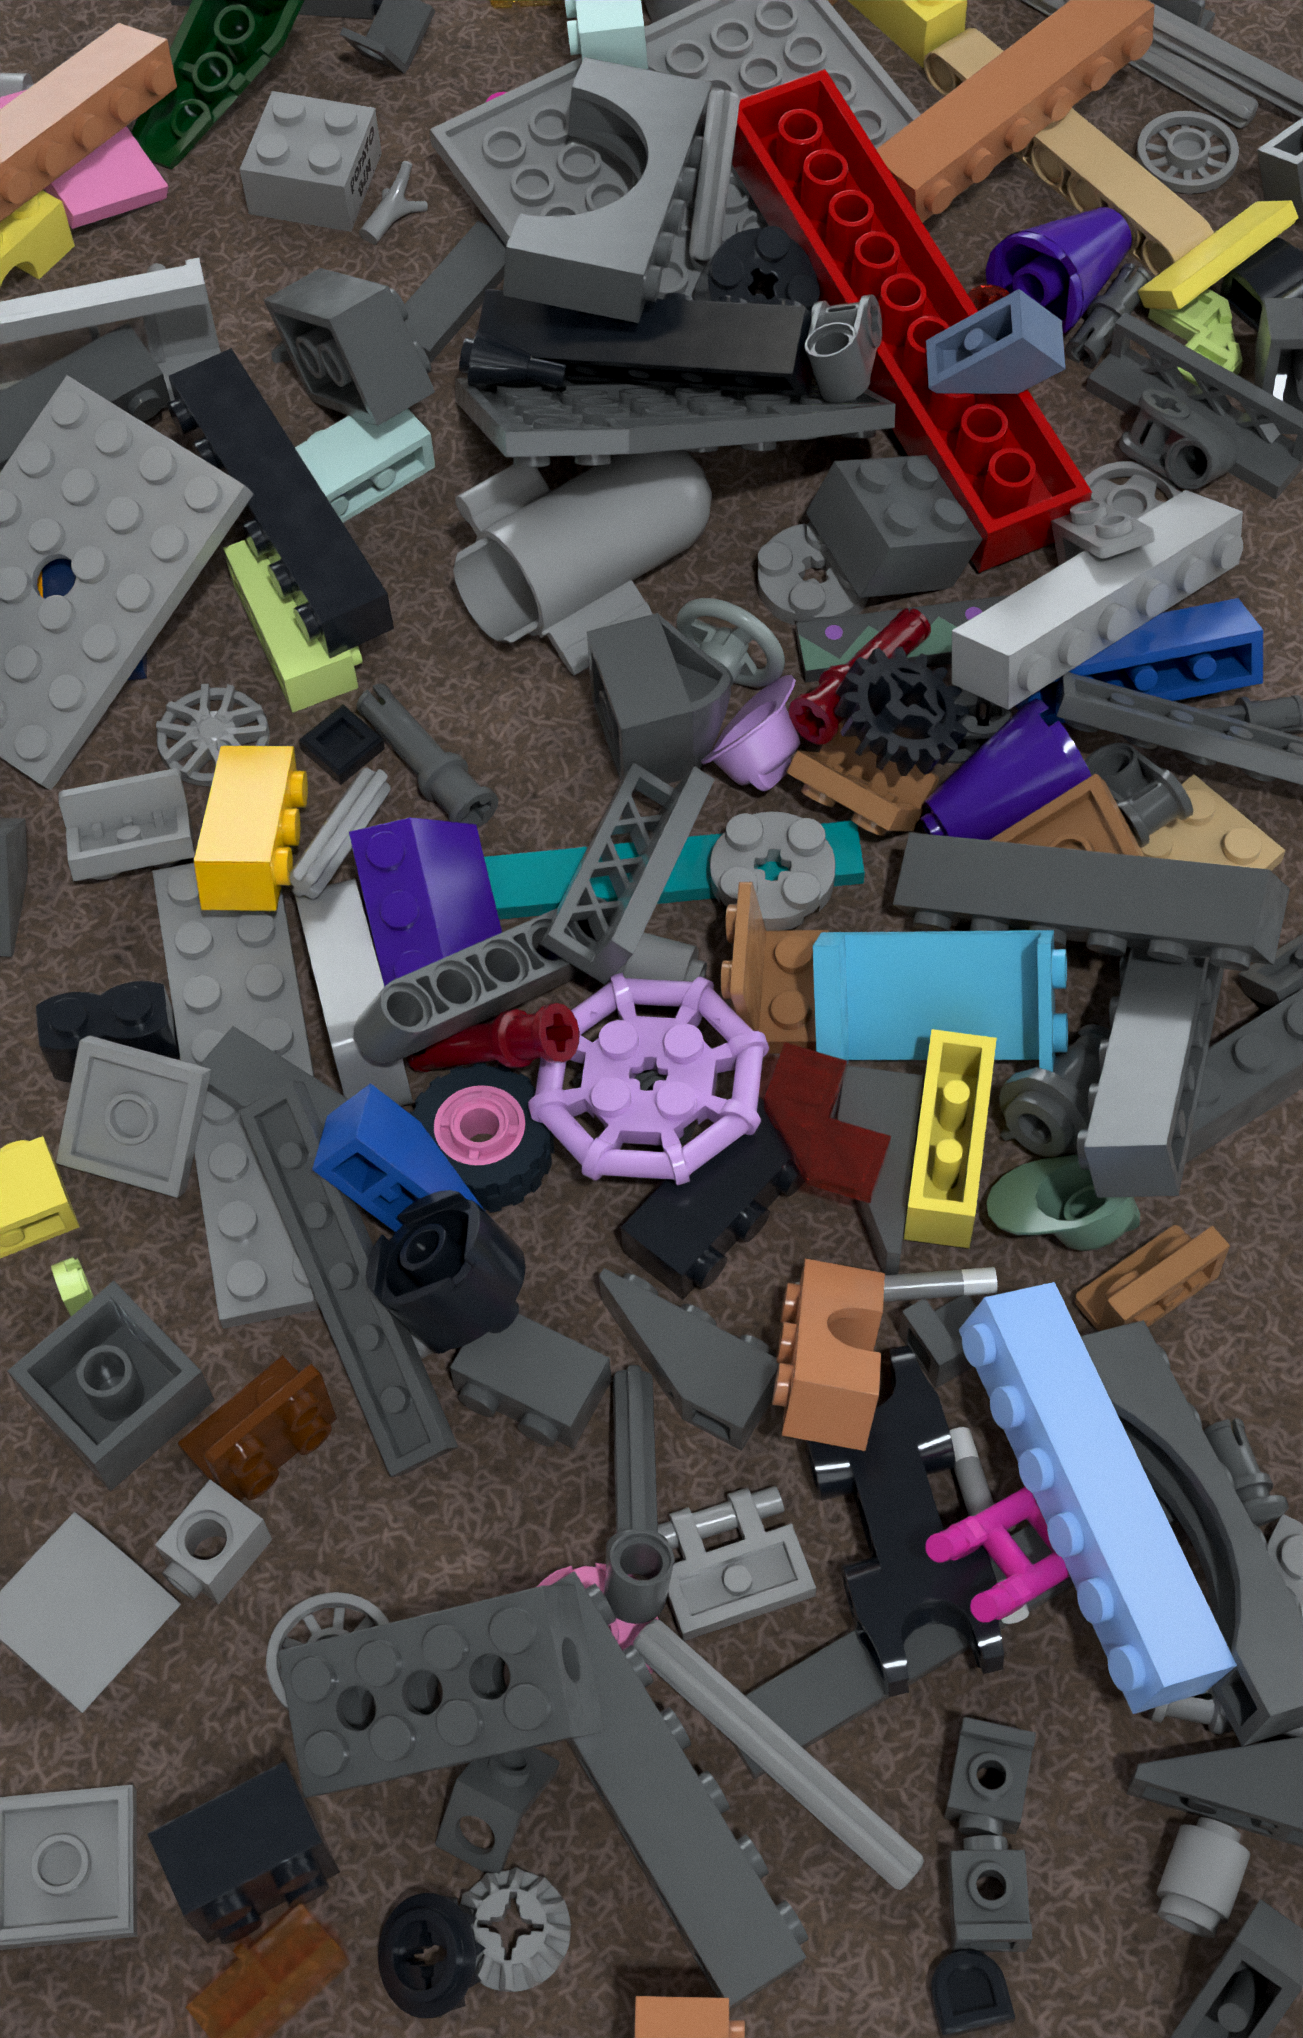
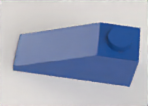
(382, 1157)

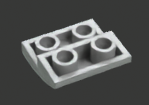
(80, 1611)

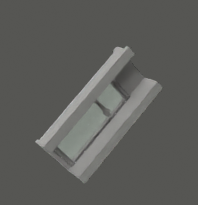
(162, 306)

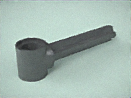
(637, 1544)

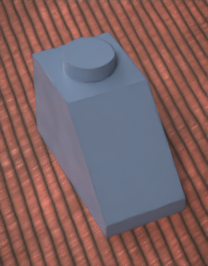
(997, 349)

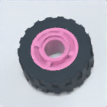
(491, 1103)

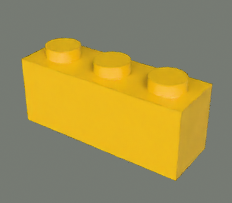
(249, 828)

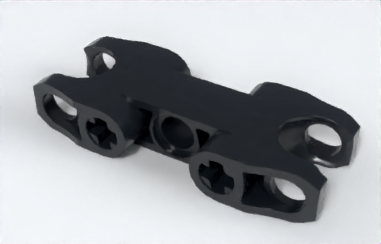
(890, 1485)

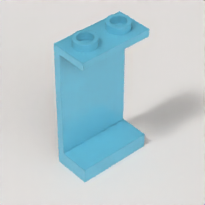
(889, 989)

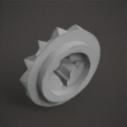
(535, 1954)

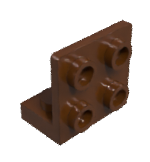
(262, 1429)

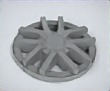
(208, 730)

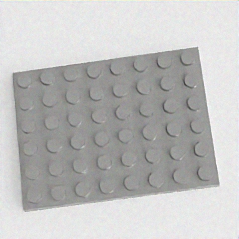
(518, 151)

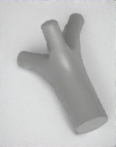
(391, 207)

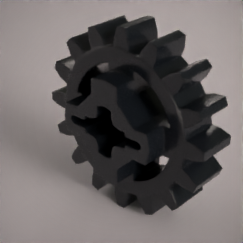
(901, 711)

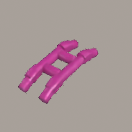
(990, 1530)

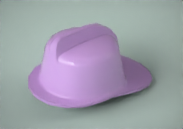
(759, 739)

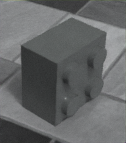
(893, 525)
(112, 1385)

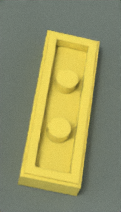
(1218, 255)

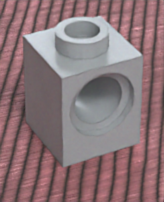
(210, 1515)

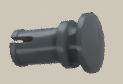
(1249, 1483)

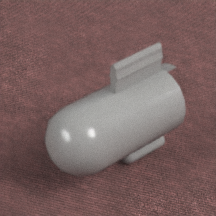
(571, 553)

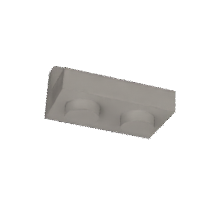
(127, 825)

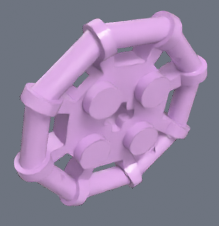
(660, 1114)

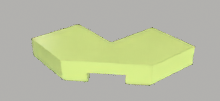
(1206, 327)

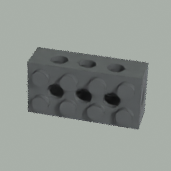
(400, 1664)

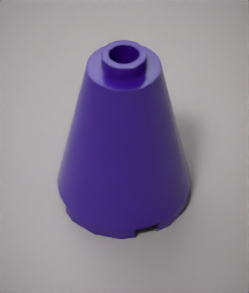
(1062, 261)
(1006, 778)

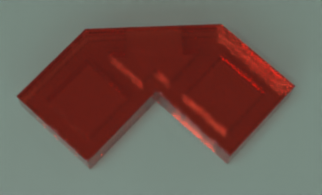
(824, 1149)

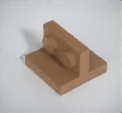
(1077, 820)

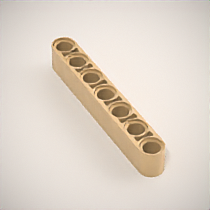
(1086, 165)

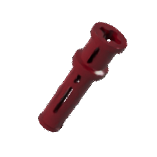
(819, 722)
(510, 1039)

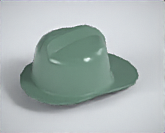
(1060, 1200)

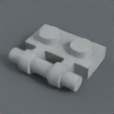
(740, 1578)

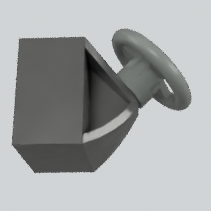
(669, 687)

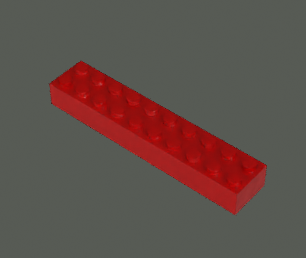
(839, 201)

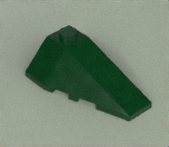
(213, 62)

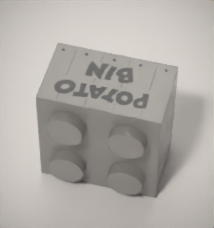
(311, 161)

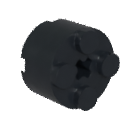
(759, 263)
(448, 1272)

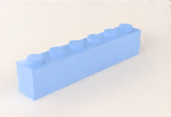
(1095, 1498)

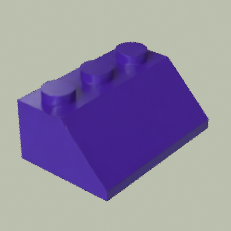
(423, 891)

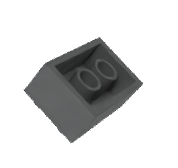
(351, 345)

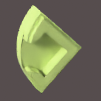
(72, 1284)

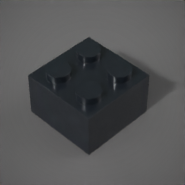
(244, 1856)

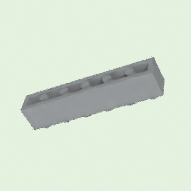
(1094, 601)

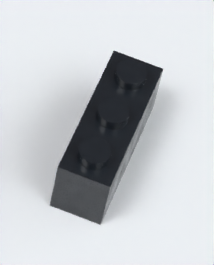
(692, 1225)

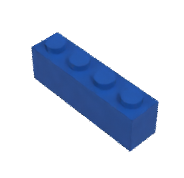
(1177, 656)

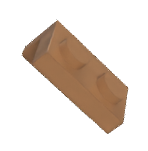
(877, 796)

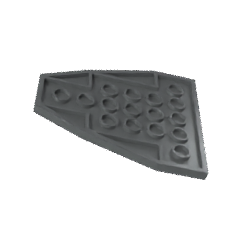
(625, 418)

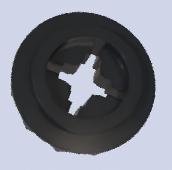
(418, 1925)

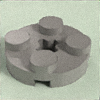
(781, 584)
(782, 839)

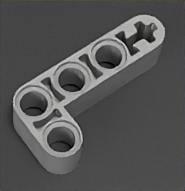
(346, 984)

